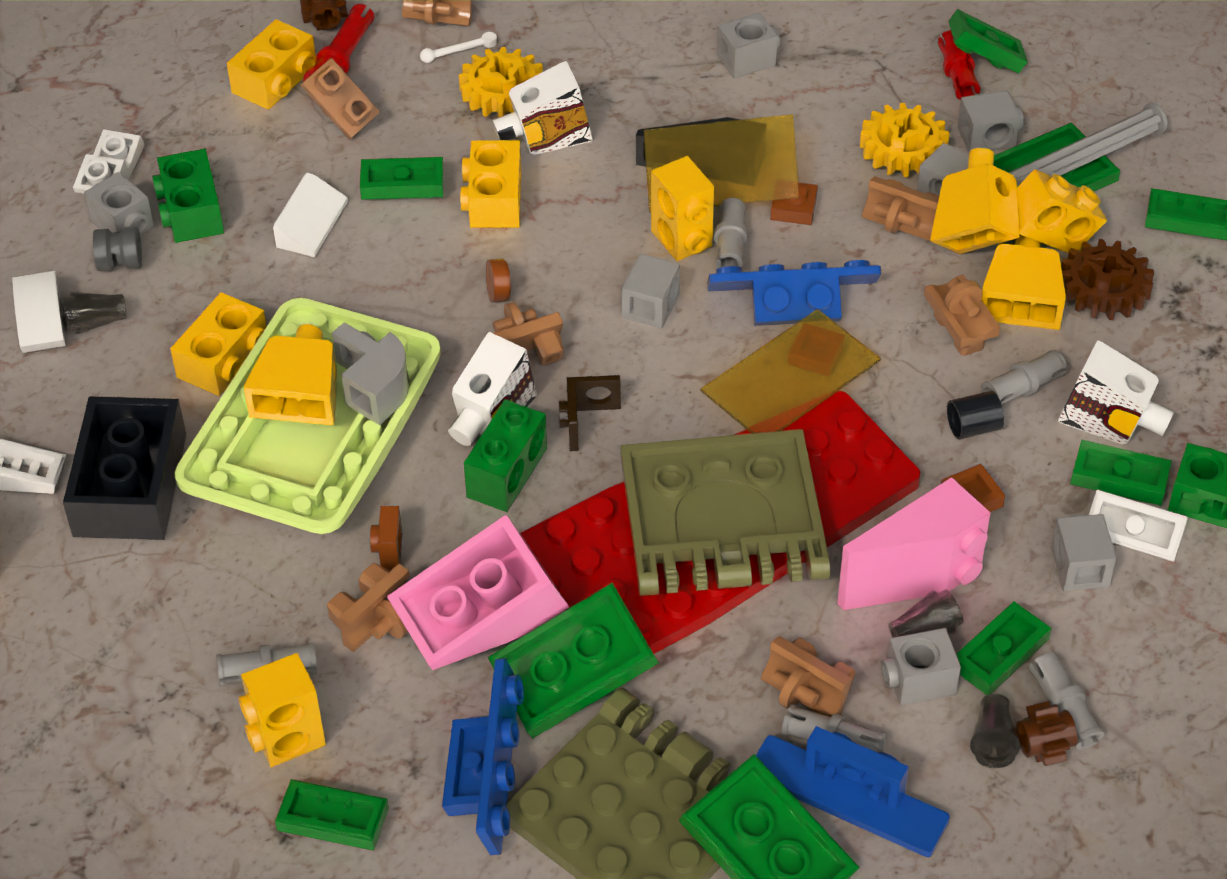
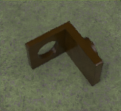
(579, 401)

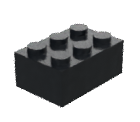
(125, 468)

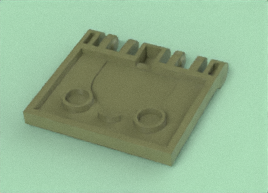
(723, 504)
(615, 804)

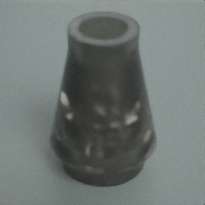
(90, 310)
(929, 614)
(995, 735)

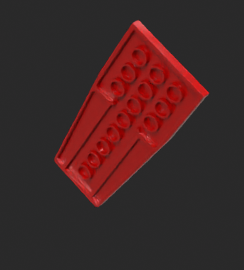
(591, 545)

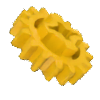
(491, 77)
(901, 138)

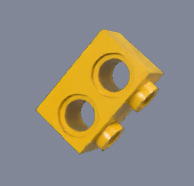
(271, 64)
(493, 184)
(682, 208)
(1057, 211)
(218, 343)
(281, 710)

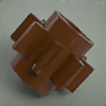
(323, 13)
(1046, 733)

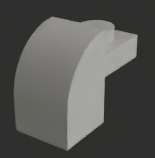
(374, 374)

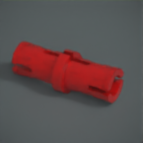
(958, 66)

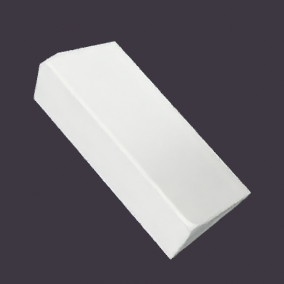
(308, 216)
(1140, 525)

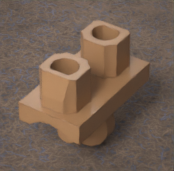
(434, 11)
(340, 98)
(900, 207)
(963, 313)
(532, 333)
(371, 612)
(806, 678)

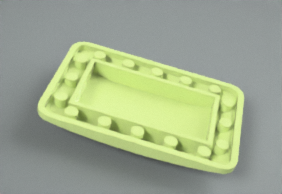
(295, 469)

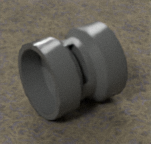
(117, 248)

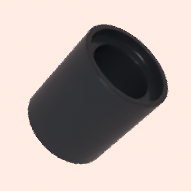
(975, 414)

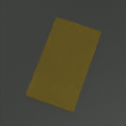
(739, 157)
(790, 374)

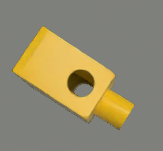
(976, 206)
(1025, 285)
(294, 379)

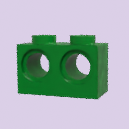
(189, 196)
(505, 455)
(1201, 486)

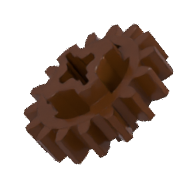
(1106, 279)

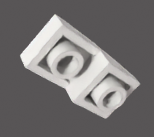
(112, 154)
(38, 311)

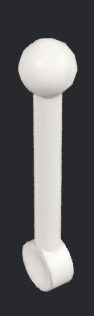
(488, 40)

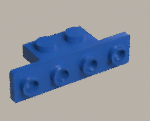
(791, 295)
(480, 760)
(856, 787)

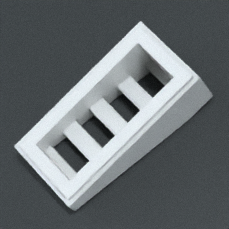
(19, 454)

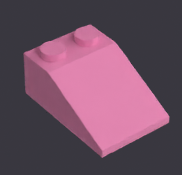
(916, 550)
(477, 597)

